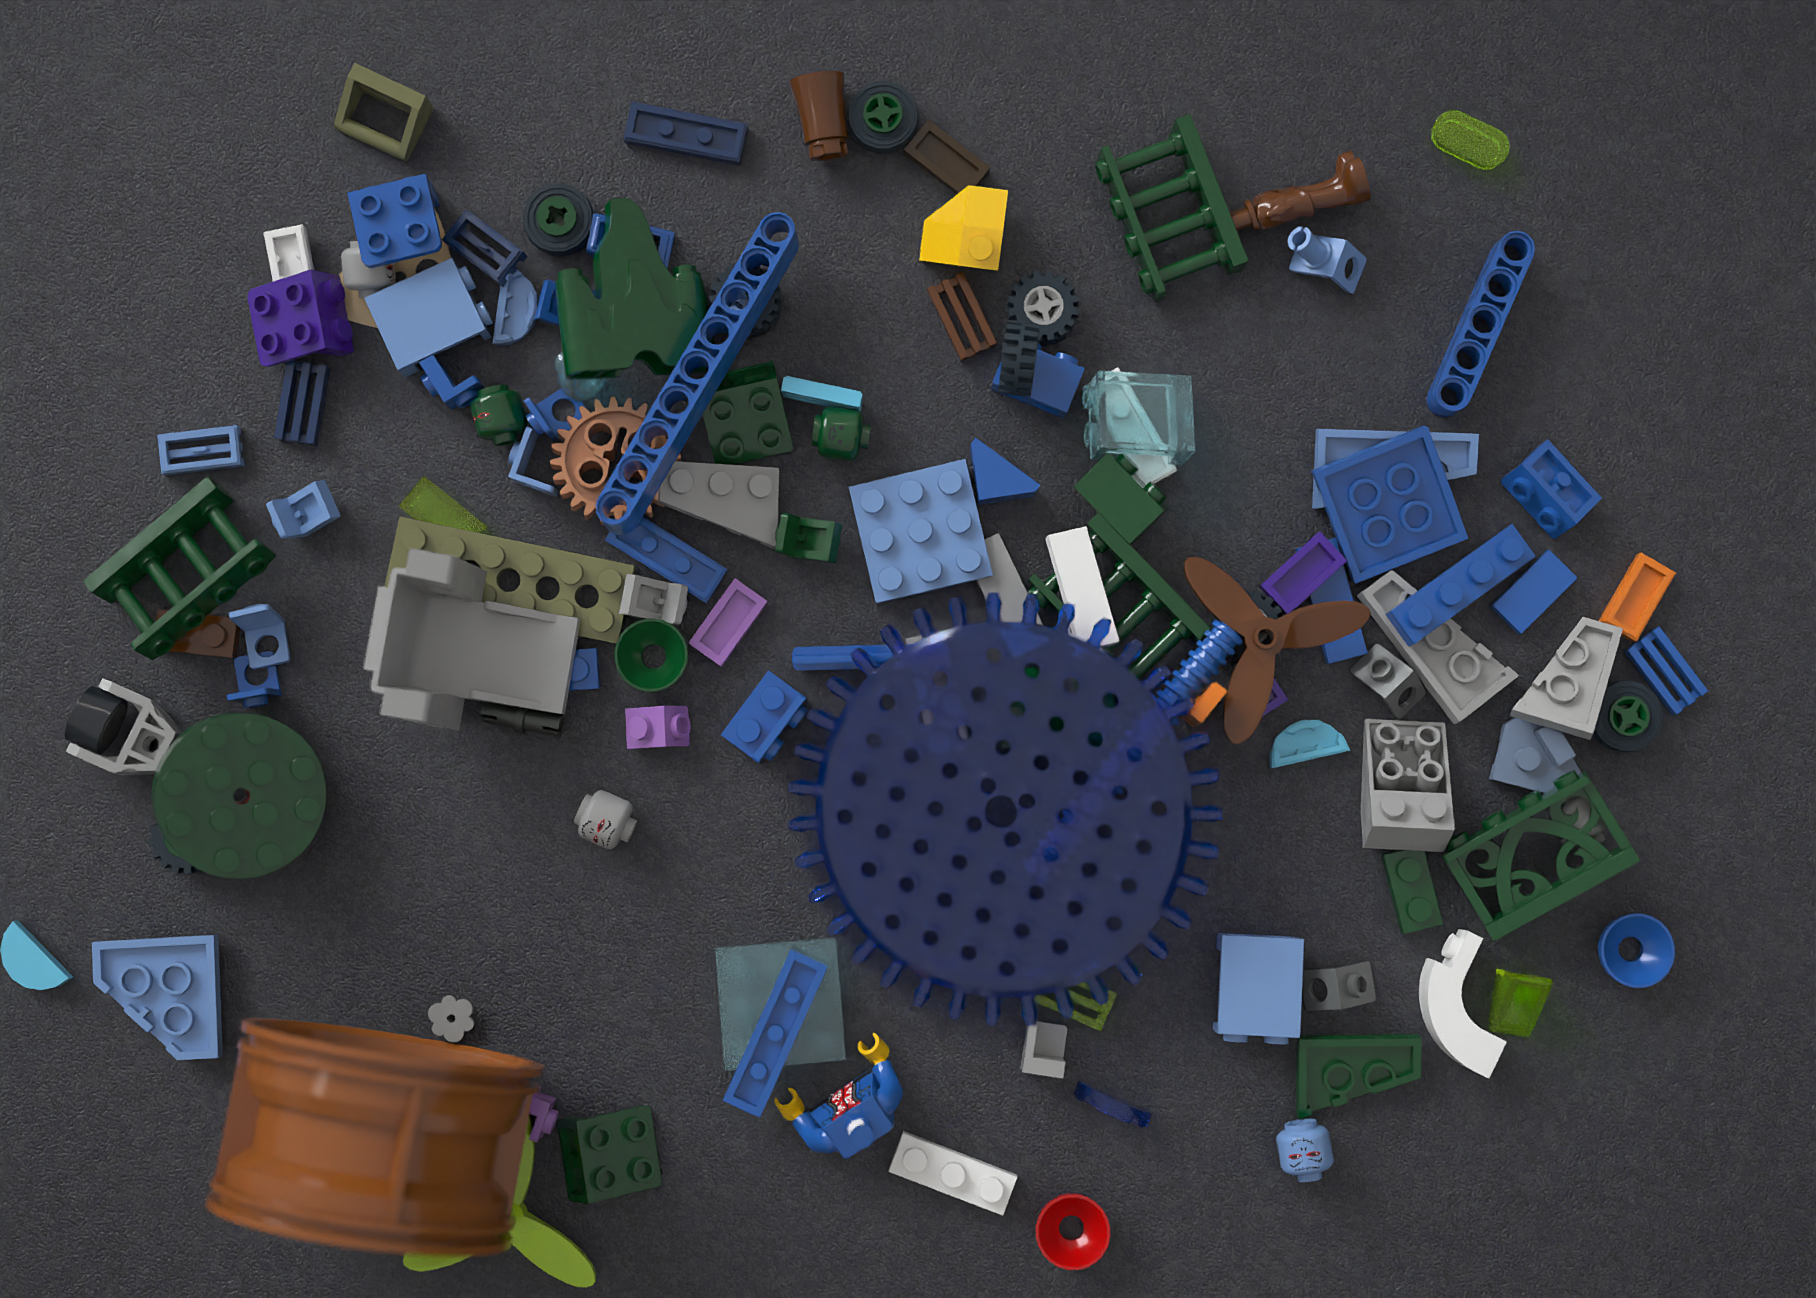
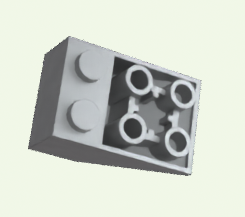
(1406, 786)

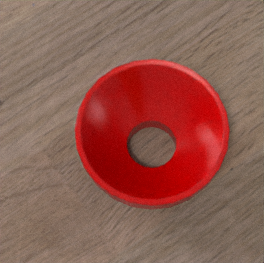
(1076, 1252)

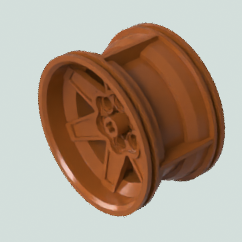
(373, 1139)

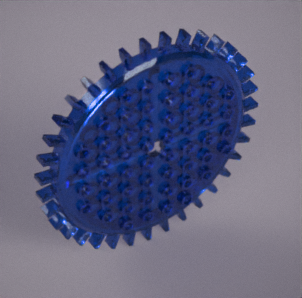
(1132, 723)

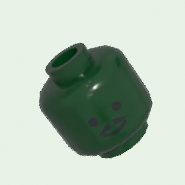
(840, 433)

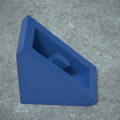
(997, 478)

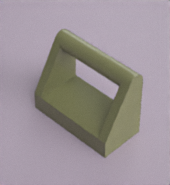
(363, 80)

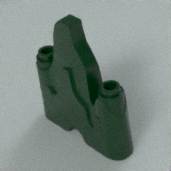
(636, 305)

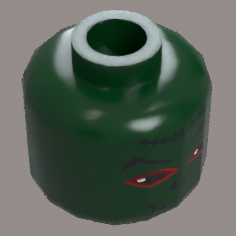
(499, 414)

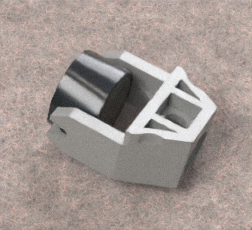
(98, 720)

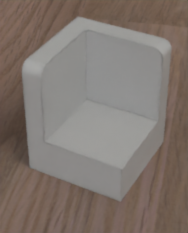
(1044, 1049)

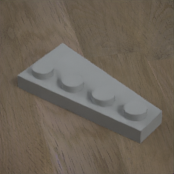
(1446, 660)

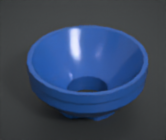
(1655, 953)

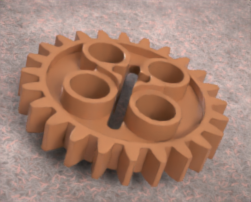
(580, 454)

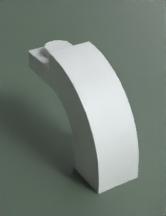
(1444, 1010)

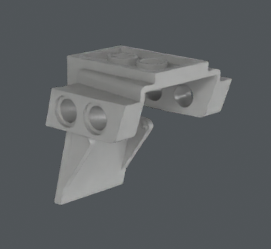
(442, 645)

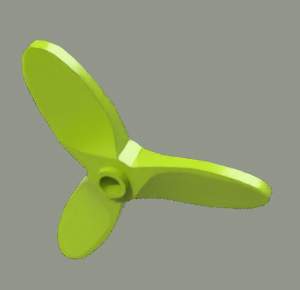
(531, 1236)

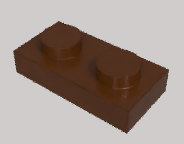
(214, 637)

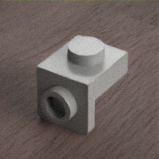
(653, 599)

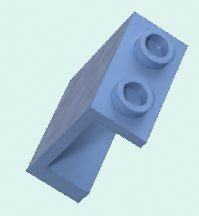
(428, 314)
(1259, 987)

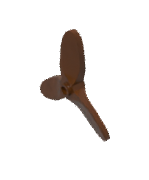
(1254, 670)

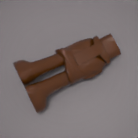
(1280, 206)

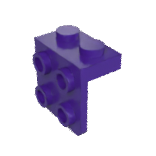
(300, 317)

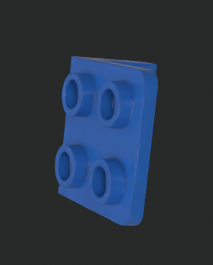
(396, 220)

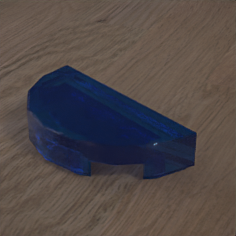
(1112, 1105)

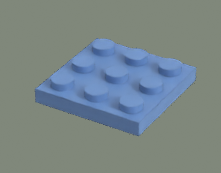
(920, 531)

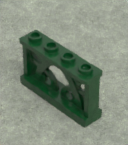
(1519, 908)

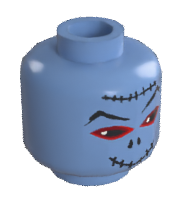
(1305, 1149)

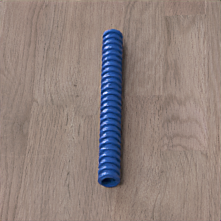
(1187, 682)

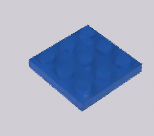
(1390, 504)

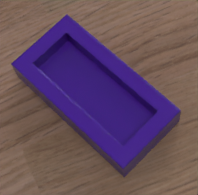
(1303, 573)

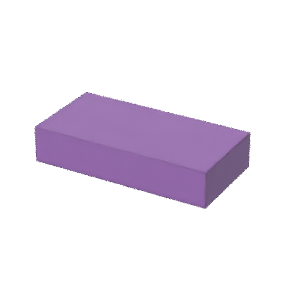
(728, 622)

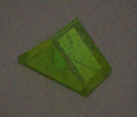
(1517, 1001)

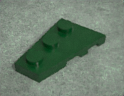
(1348, 1066)

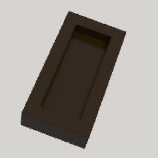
(945, 158)

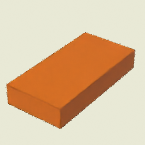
(1637, 596)
(1204, 704)

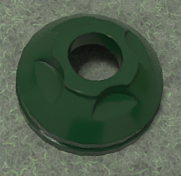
(630, 650)

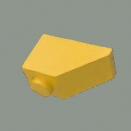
(966, 229)

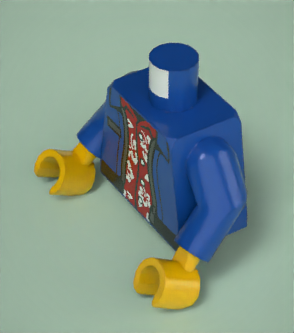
(854, 1113)

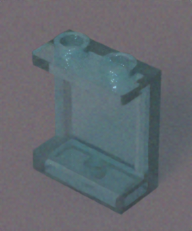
(1140, 415)

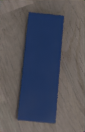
(685, 133)

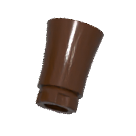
(822, 113)

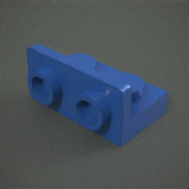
(1551, 490)
(765, 717)

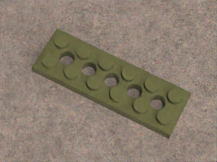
(533, 565)

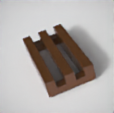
(947, 286)

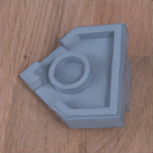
(1531, 756)

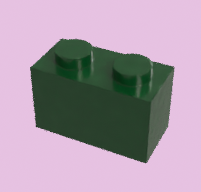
(1122, 496)

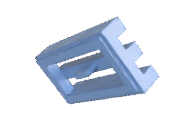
(234, 447)

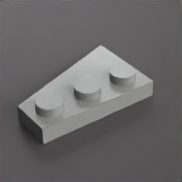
(1573, 682)

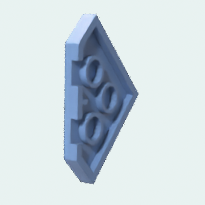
(167, 989)

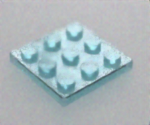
(744, 986)

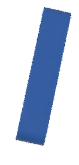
(1493, 311)

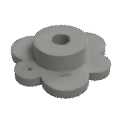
(452, 1029)

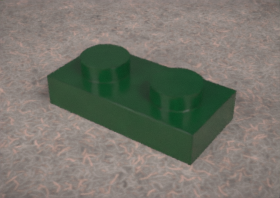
(1411, 890)

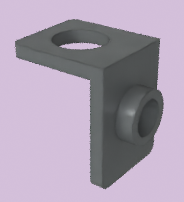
(1389, 679)
(1346, 987)

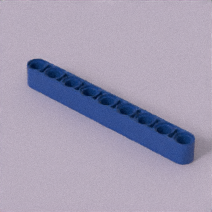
(698, 392)

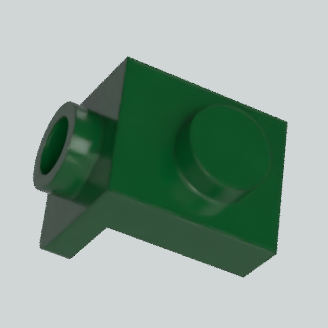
(808, 538)

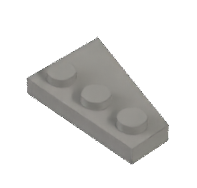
(726, 495)

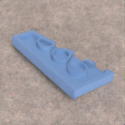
(1456, 450)

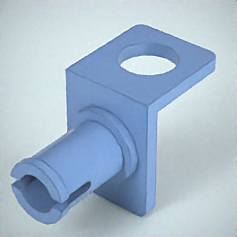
(1325, 258)

